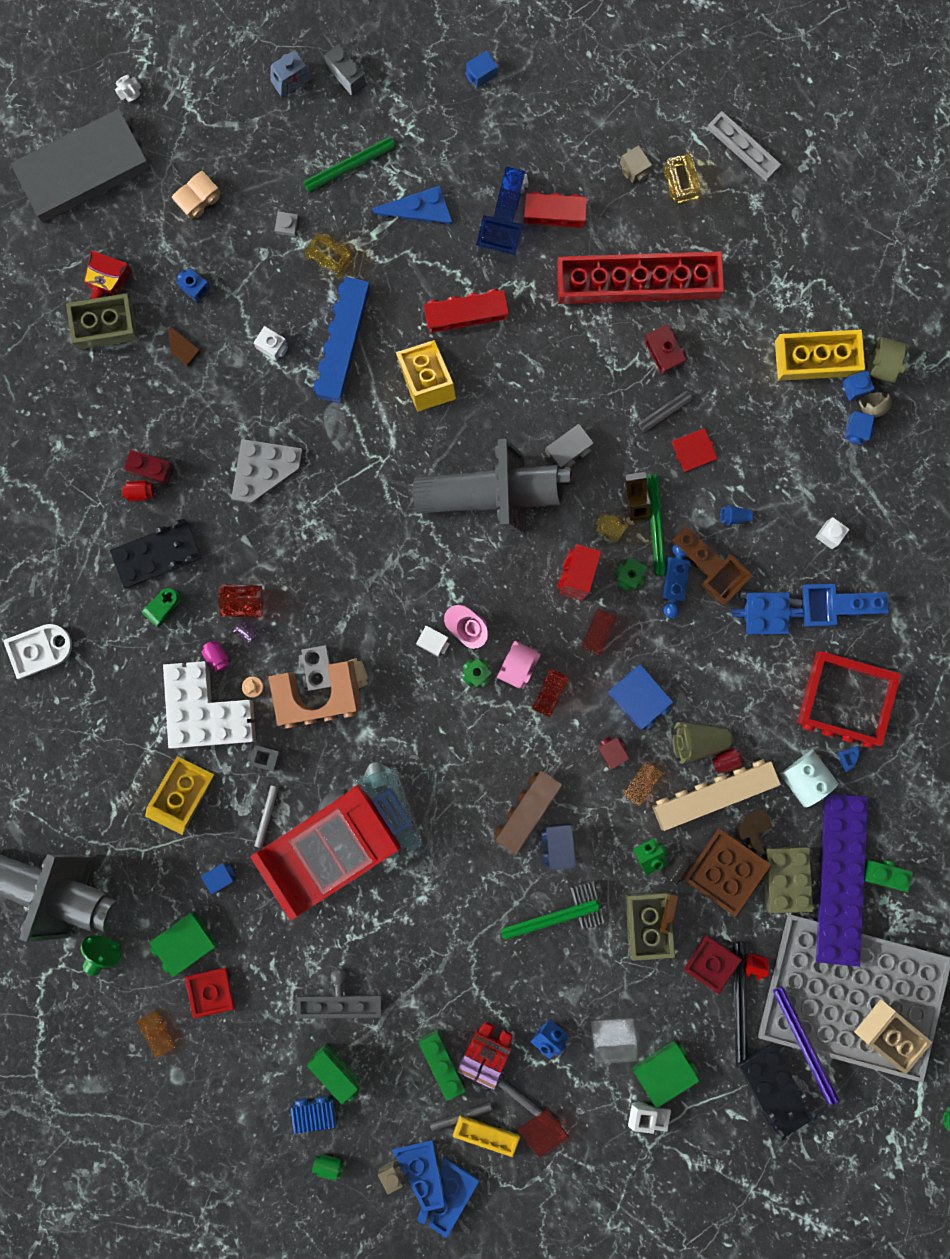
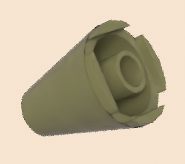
(699, 741)

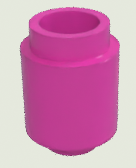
(215, 656)

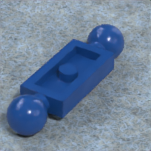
(675, 582)

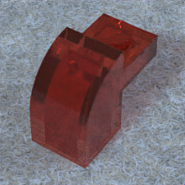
(550, 692)

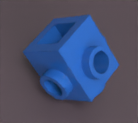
(550, 1039)

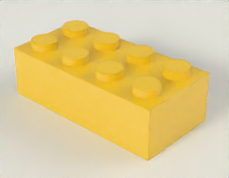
(819, 354)

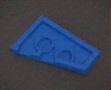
(422, 1171)
(457, 1190)

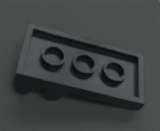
(156, 553)
(776, 1092)

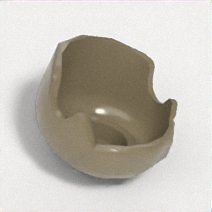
(875, 404)

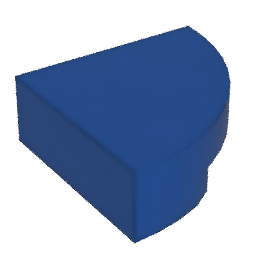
(849, 758)

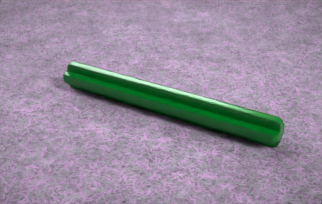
(349, 164)
(656, 525)
(550, 919)

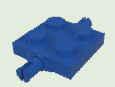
(767, 613)

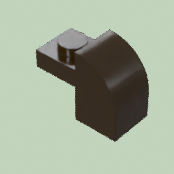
(636, 496)
(749, 827)

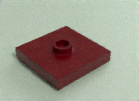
(712, 964)

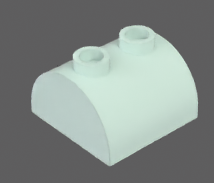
(809, 779)

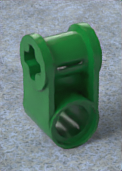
(160, 608)

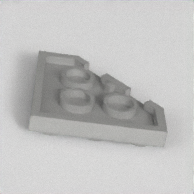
(263, 468)

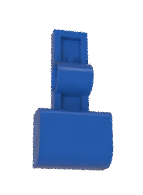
(823, 604)

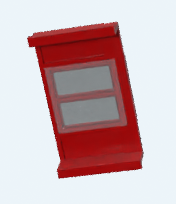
(325, 852)

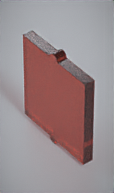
(543, 1133)

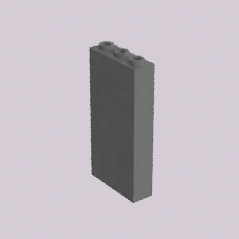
(81, 165)

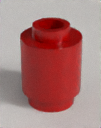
(138, 491)

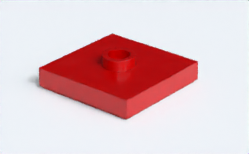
(210, 992)

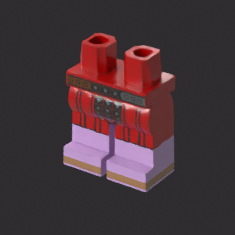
(489, 1048)

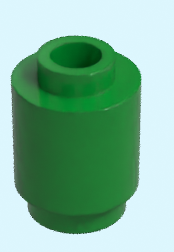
(328, 1167)

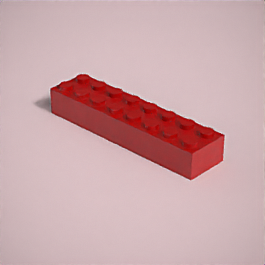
(639, 277)

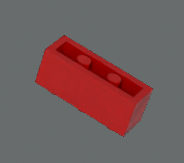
(555, 210)

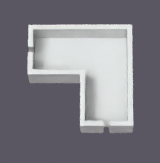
(193, 716)

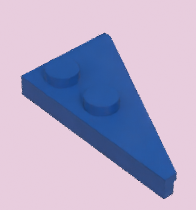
(424, 206)

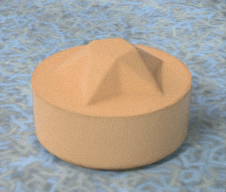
(252, 687)

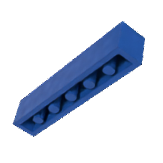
(342, 340)

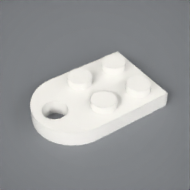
(37, 650)

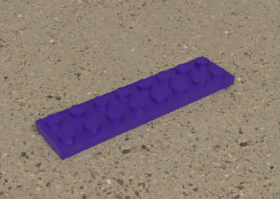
(842, 880)

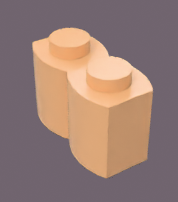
(196, 195)

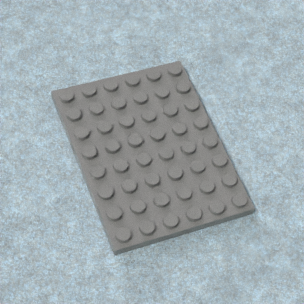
(839, 997)

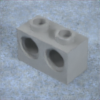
(312, 669)

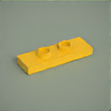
(486, 1136)

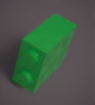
(182, 944)
(666, 1073)
(334, 1074)

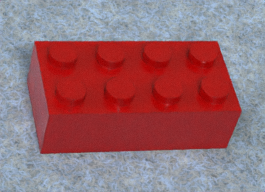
(578, 572)

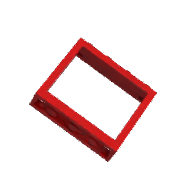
(858, 667)

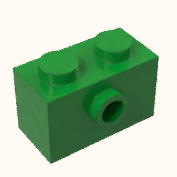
(887, 875)

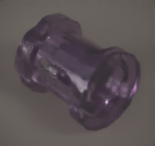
(245, 632)

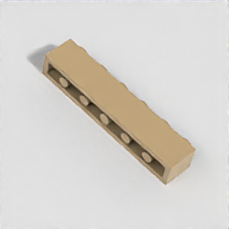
(716, 795)

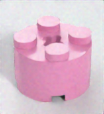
(517, 665)

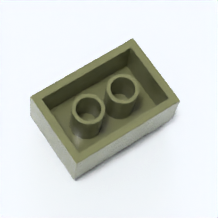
(102, 321)
(788, 880)
(644, 921)

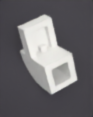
(648, 1118)

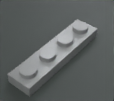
(743, 146)

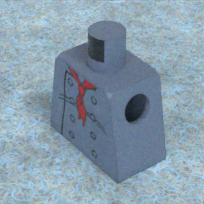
(289, 73)

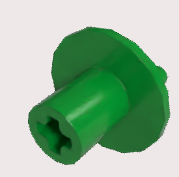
(99, 954)

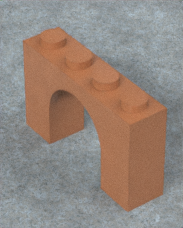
(343, 699)

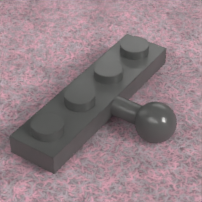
(338, 1005)

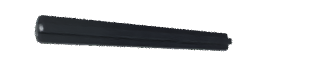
(740, 1004)

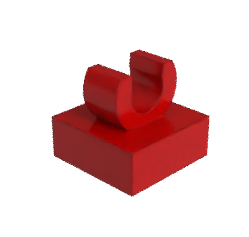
(757, 965)

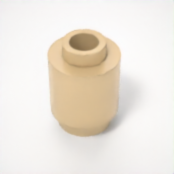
(361, 674)

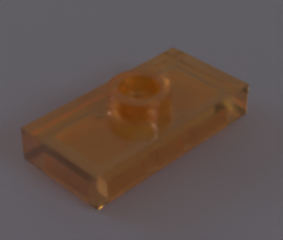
(642, 783)
(155, 1034)

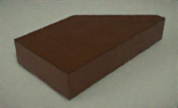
(182, 348)
(669, 912)

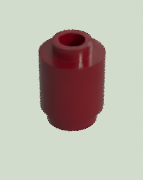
(728, 761)

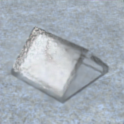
(614, 1041)

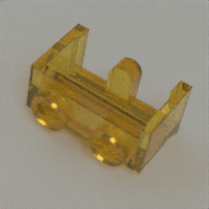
(674, 188)
(325, 261)

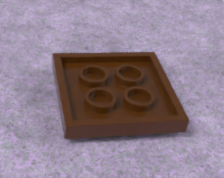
(727, 872)

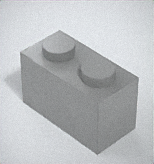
(569, 447)

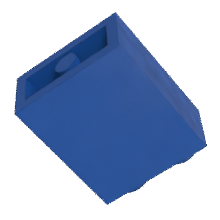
(640, 698)

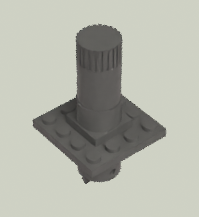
(506, 488)
(55, 896)

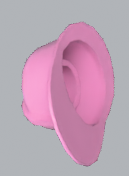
(466, 626)

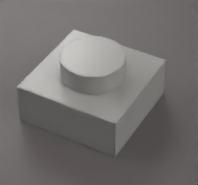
(286, 224)

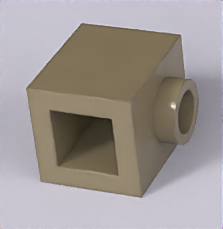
(635, 165)

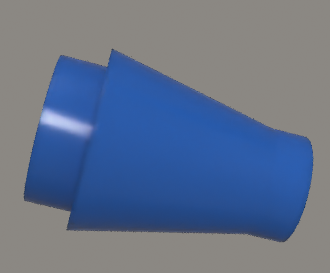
(735, 515)

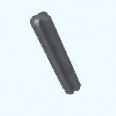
(665, 411)

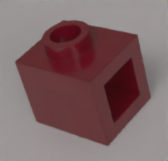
(613, 751)

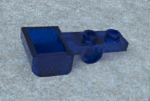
(500, 231)

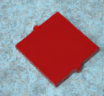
(694, 450)

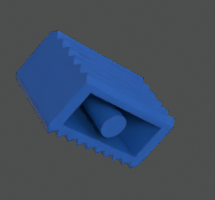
(314, 1114)

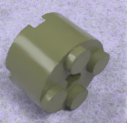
(887, 359)

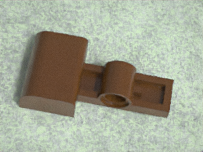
(723, 578)

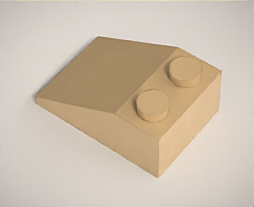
(893, 1037)

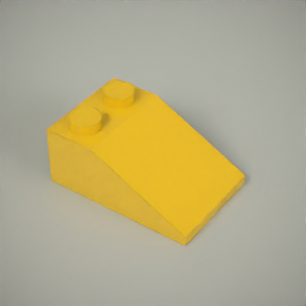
(426, 375)
(179, 795)

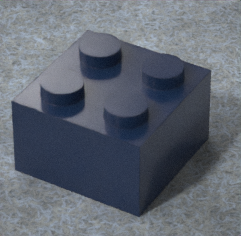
(559, 846)

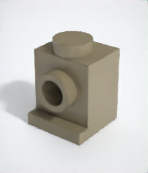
(391, 1176)

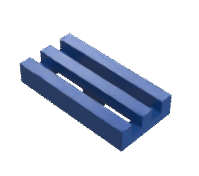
(401, 827)

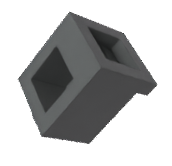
(255, 758)

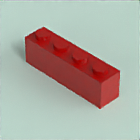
(466, 311)

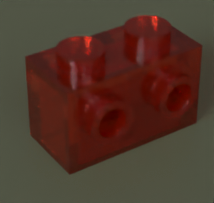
(241, 600)

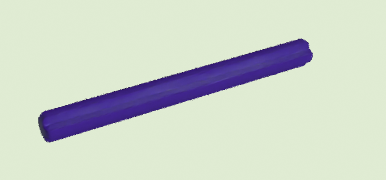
(806, 1045)

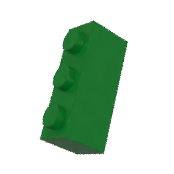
(442, 1064)

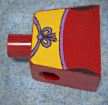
(105, 275)

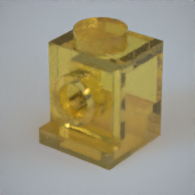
(611, 527)

